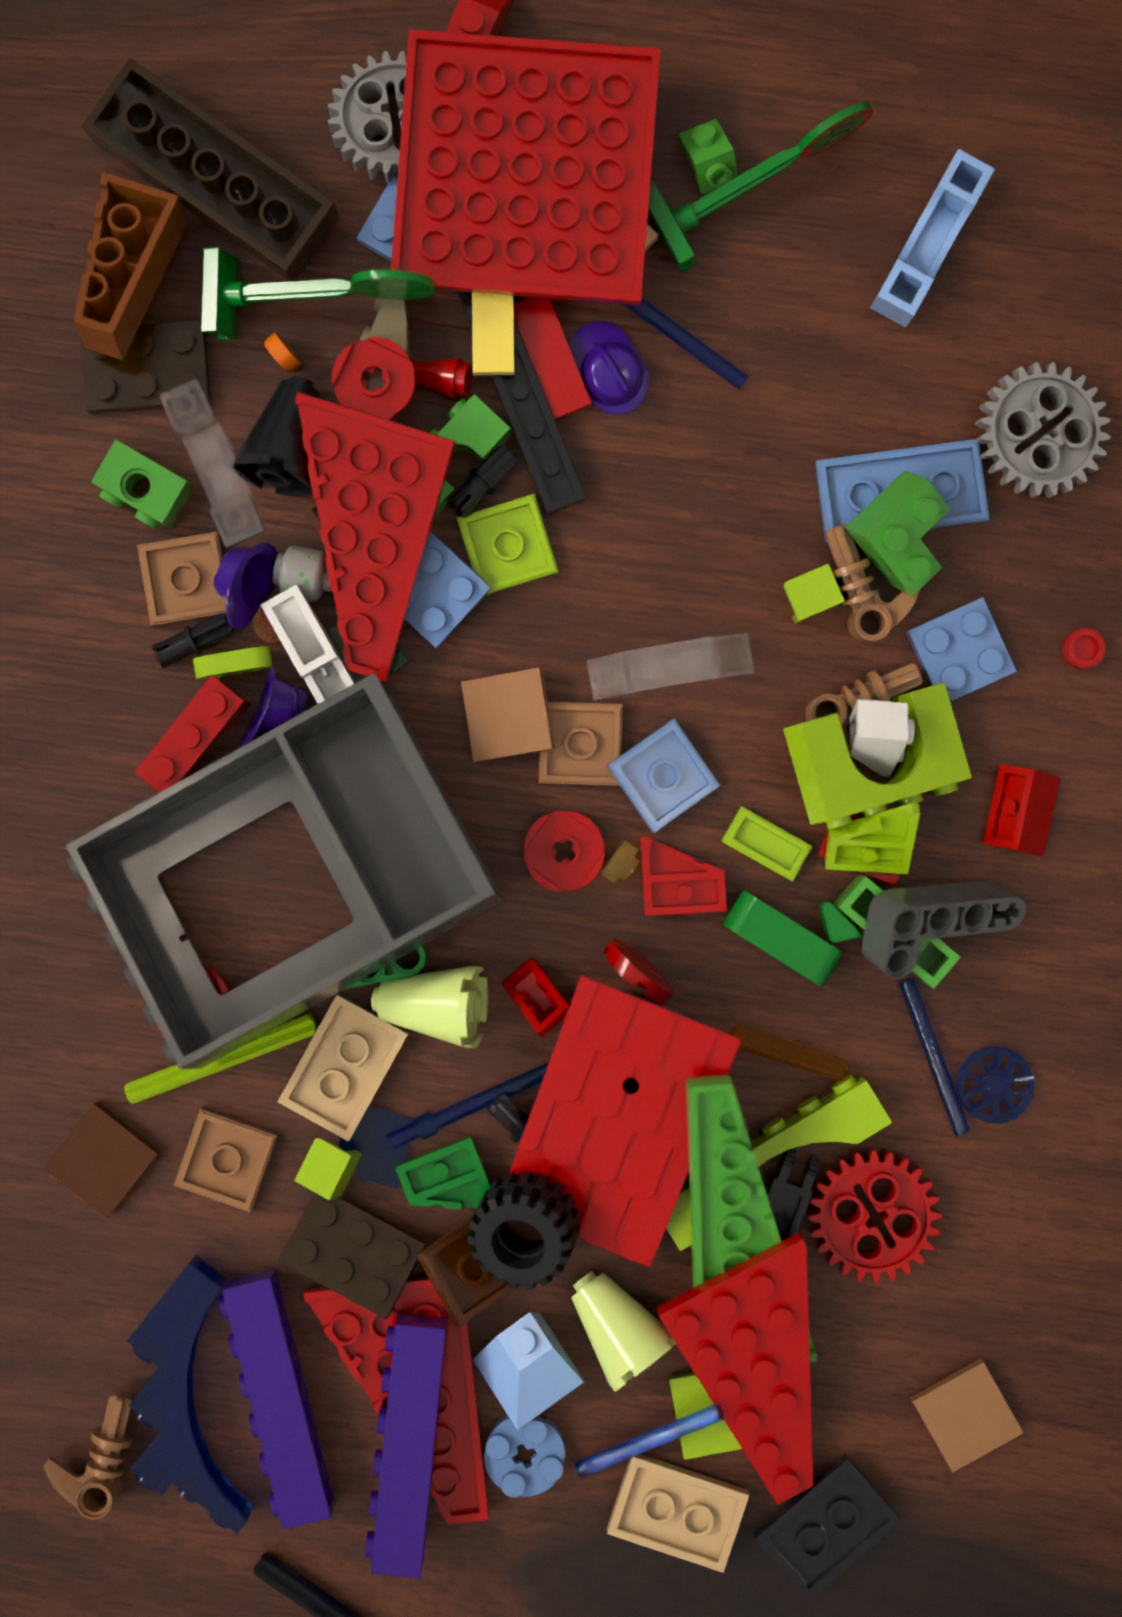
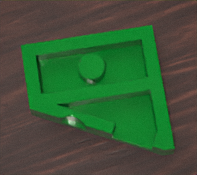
(445, 1176)

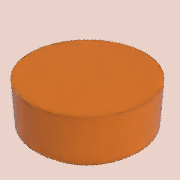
(282, 353)

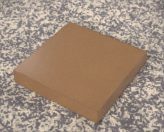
(181, 578)
(507, 715)
(585, 742)
(226, 1159)
(966, 1415)

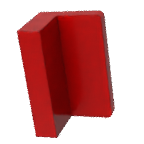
(1021, 809)

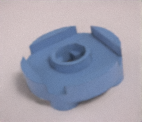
(514, 1475)

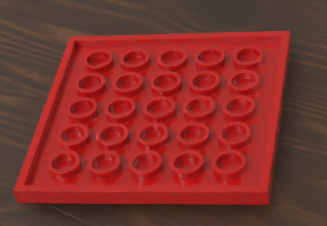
(526, 166)

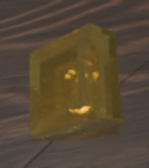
(621, 863)

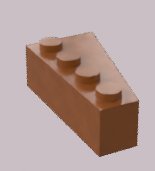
(126, 261)

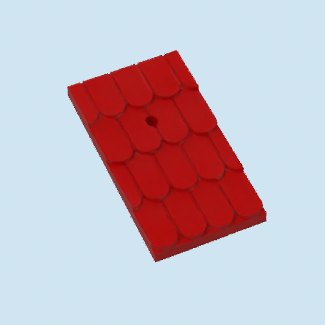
(613, 1147)

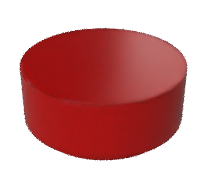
(1084, 648)

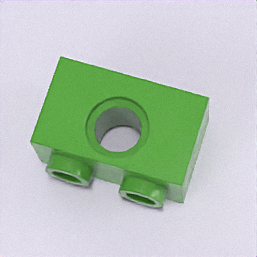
(124, 468)

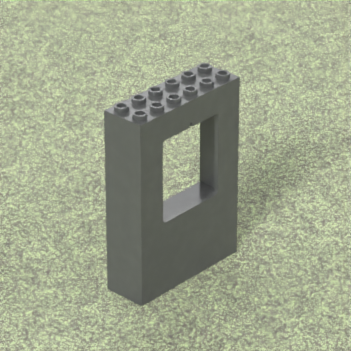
(372, 818)

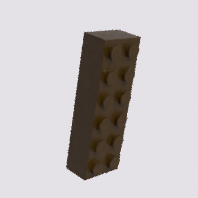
(211, 170)

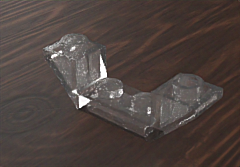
(213, 459)
(670, 665)

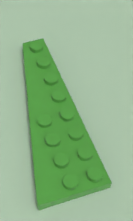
(726, 1189)

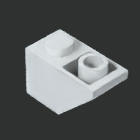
(880, 734)

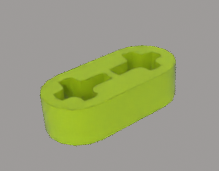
(232, 662)

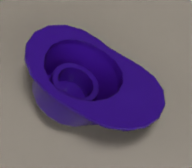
(609, 367)
(245, 581)
(276, 706)

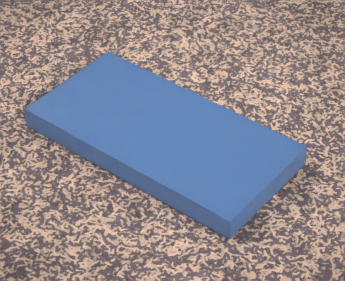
(952, 468)

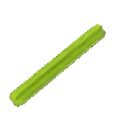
(174, 1077)

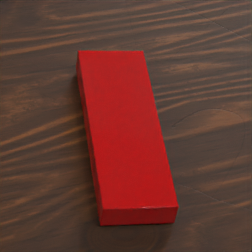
(551, 357)

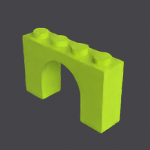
(835, 787)

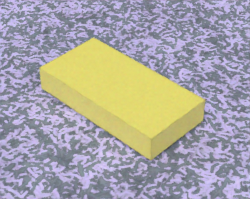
(493, 334)

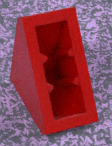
(537, 996)

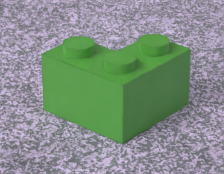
(892, 531)

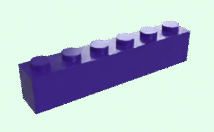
(278, 1399)
(408, 1445)

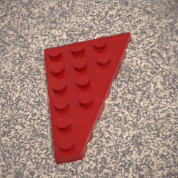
(375, 510)
(361, 1340)
(752, 1356)

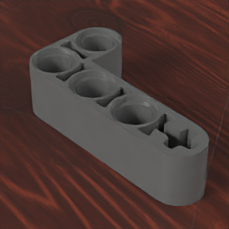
(908, 915)

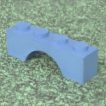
(932, 238)

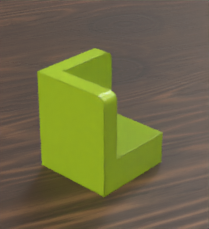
(813, 593)
(327, 1169)

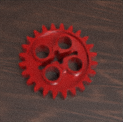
(904, 1197)

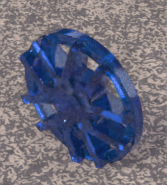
(995, 1085)

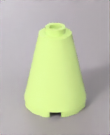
(436, 1004)
(619, 1329)

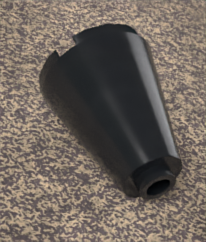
(275, 443)

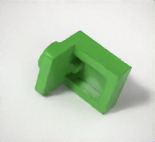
(709, 155)

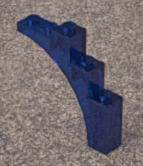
(167, 1400)

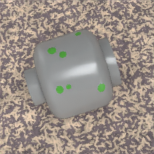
(302, 567)

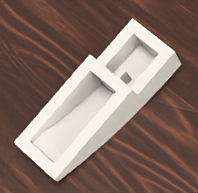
(307, 644)

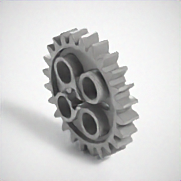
(357, 122)
(1021, 401)

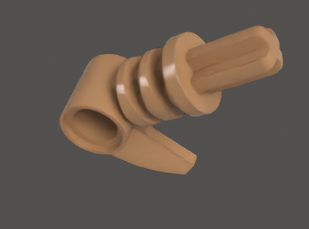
(858, 591)
(876, 688)
(103, 1468)

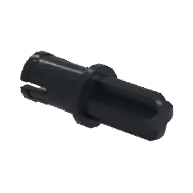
(483, 480)
(192, 640)
(509, 1116)

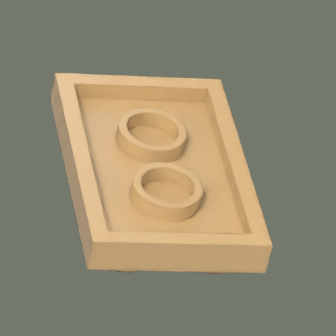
(343, 1067)
(678, 1512)

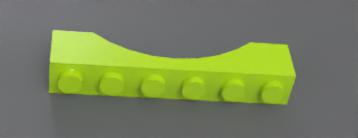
(843, 1116)

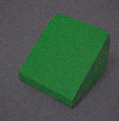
(834, 923)

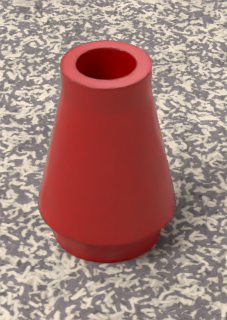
(445, 376)

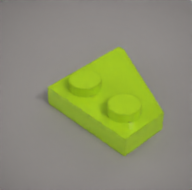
(875, 842)

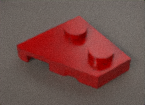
(679, 882)

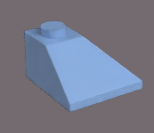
(527, 1369)

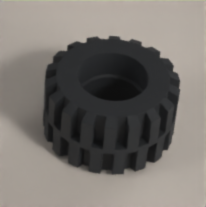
(511, 1256)

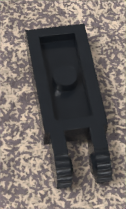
(789, 1199)

